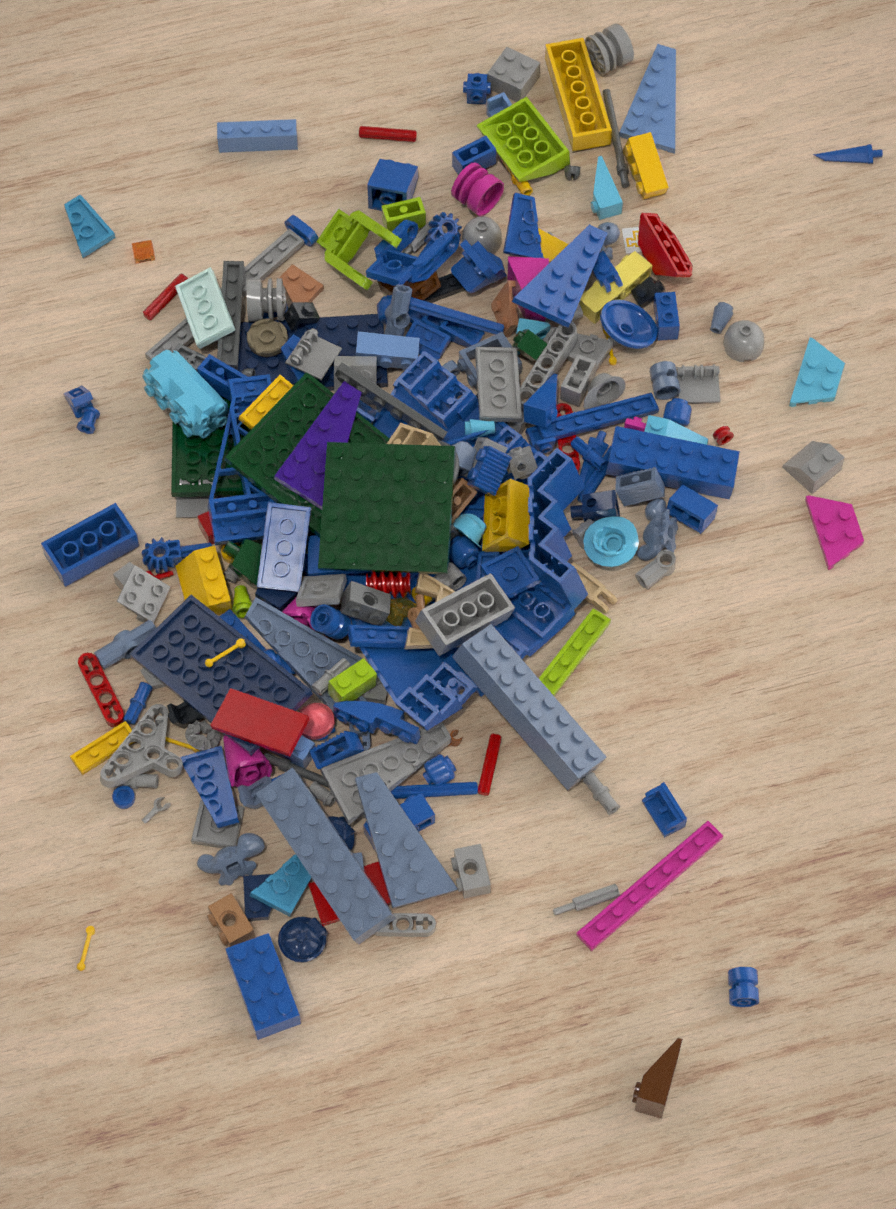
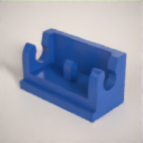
(664, 810)

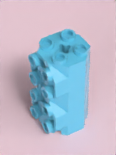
(186, 393)

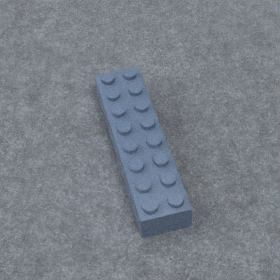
(529, 706)
(325, 856)

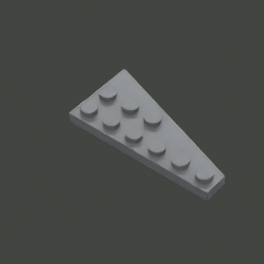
(392, 762)

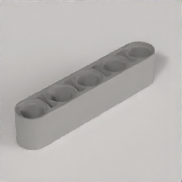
(549, 357)

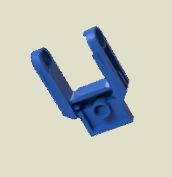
(398, 267)

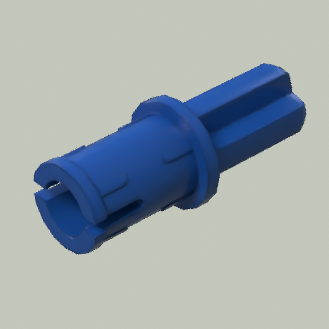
(589, 453)
(138, 703)

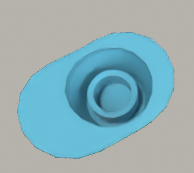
(470, 527)

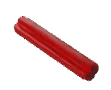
(387, 133)
(163, 298)
(489, 764)

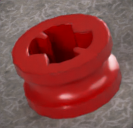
(723, 435)

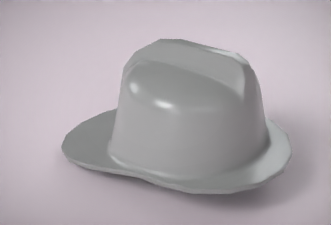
(603, 390)

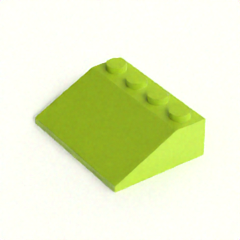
(525, 141)

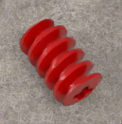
(390, 583)

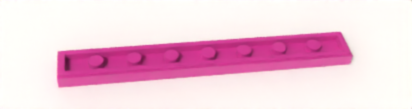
(649, 885)

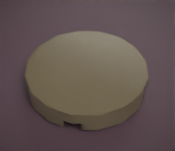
(266, 337)

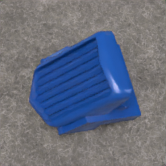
(477, 267)

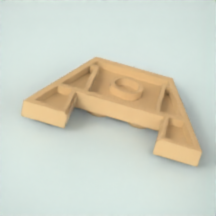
(433, 588)

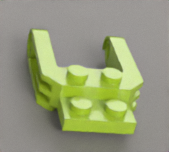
(345, 236)

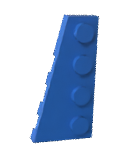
(210, 778)

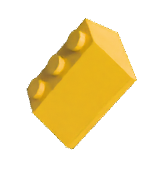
(506, 518)
(203, 578)

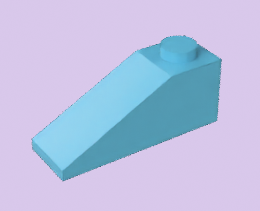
(605, 195)
(671, 429)

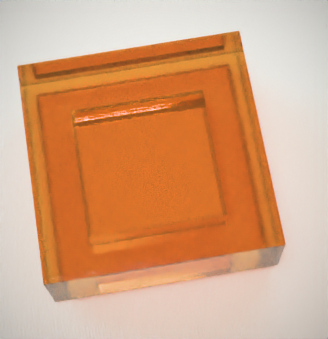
(143, 251)

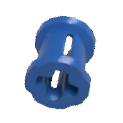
(88, 420)

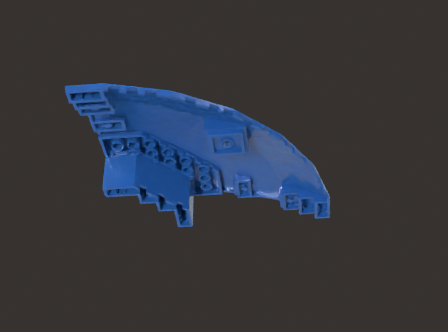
(420, 679)

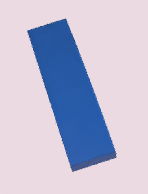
(459, 333)

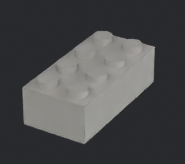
(464, 614)

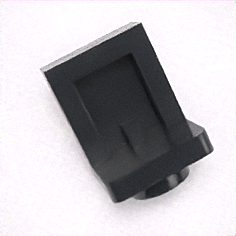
(646, 290)
(301, 313)
(182, 714)

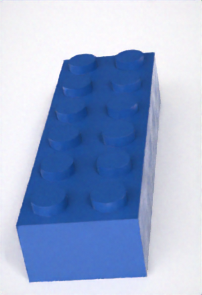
(678, 461)

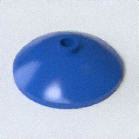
(628, 324)

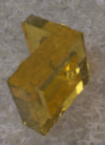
(398, 610)

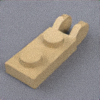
(595, 590)

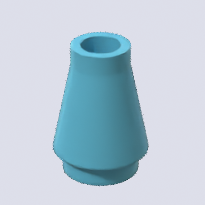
(479, 425)

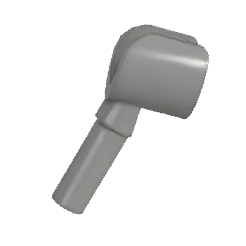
(157, 807)

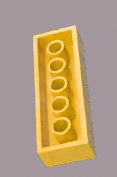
(578, 94)

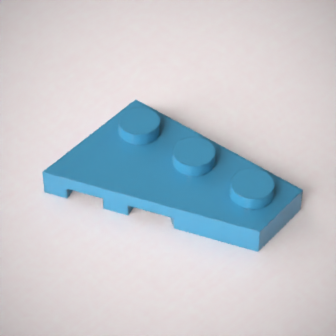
(87, 226)
(284, 887)

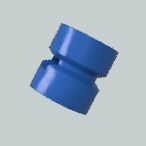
(330, 622)
(743, 987)

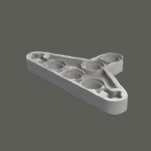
(137, 758)

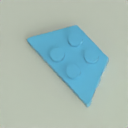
(817, 376)

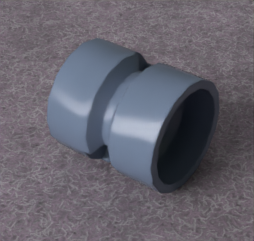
(664, 380)

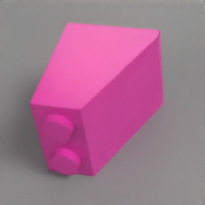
(522, 271)

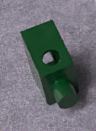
(245, 560)

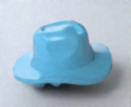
(611, 541)

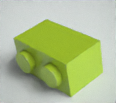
(408, 209)
(352, 682)

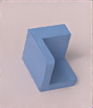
(496, 104)

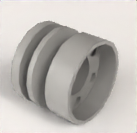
(609, 49)
(265, 300)

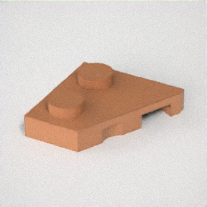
(300, 285)
(505, 310)

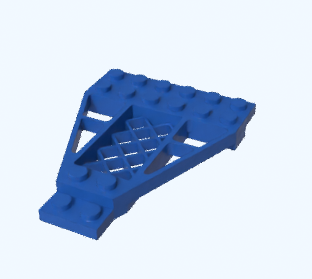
(242, 515)

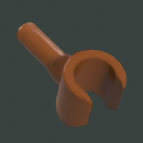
(455, 742)

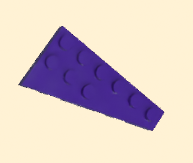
(305, 466)

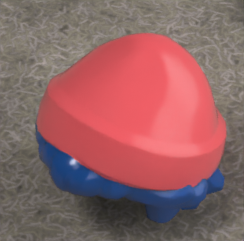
(320, 723)

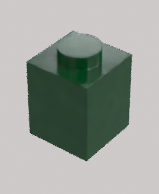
(529, 344)

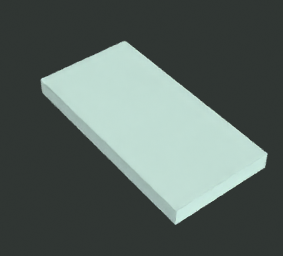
(205, 308)

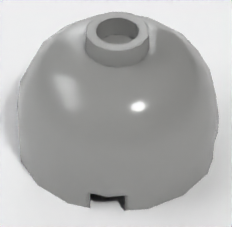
(485, 231)
(744, 341)

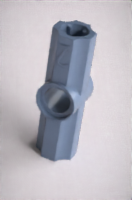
(397, 311)
(123, 644)

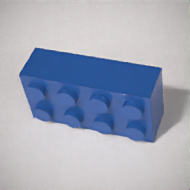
(90, 544)
(263, 986)

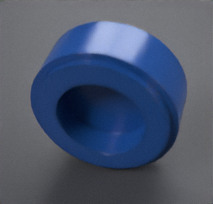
(123, 797)

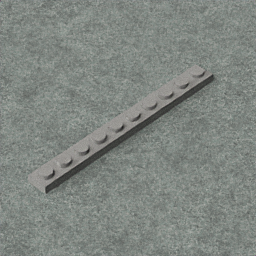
(258, 268)

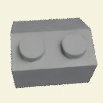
(815, 465)

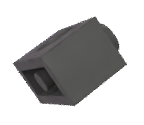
(365, 603)

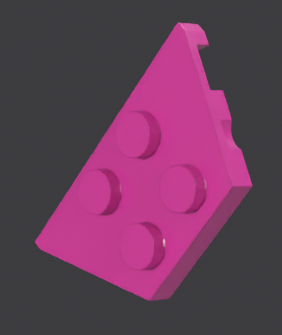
(835, 528)

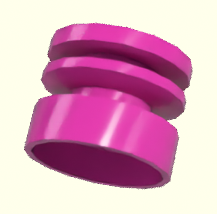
(477, 189)

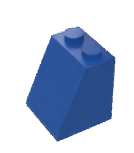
(391, 183)

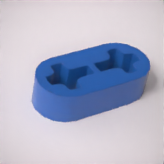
(301, 229)

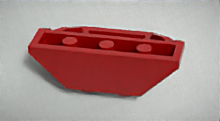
(662, 248)

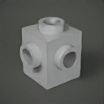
(522, 462)

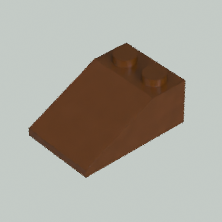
(656, 1082)

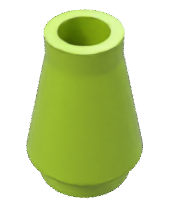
(241, 601)

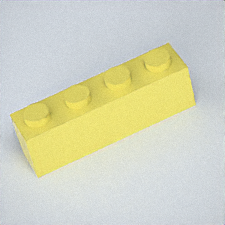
(632, 271)

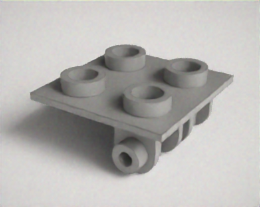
(313, 354)
(699, 383)
(192, 506)
(143, 594)

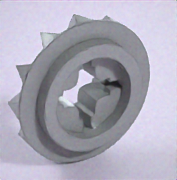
(200, 741)

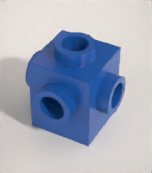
(476, 88)

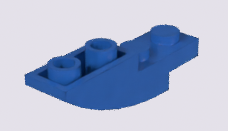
(370, 715)

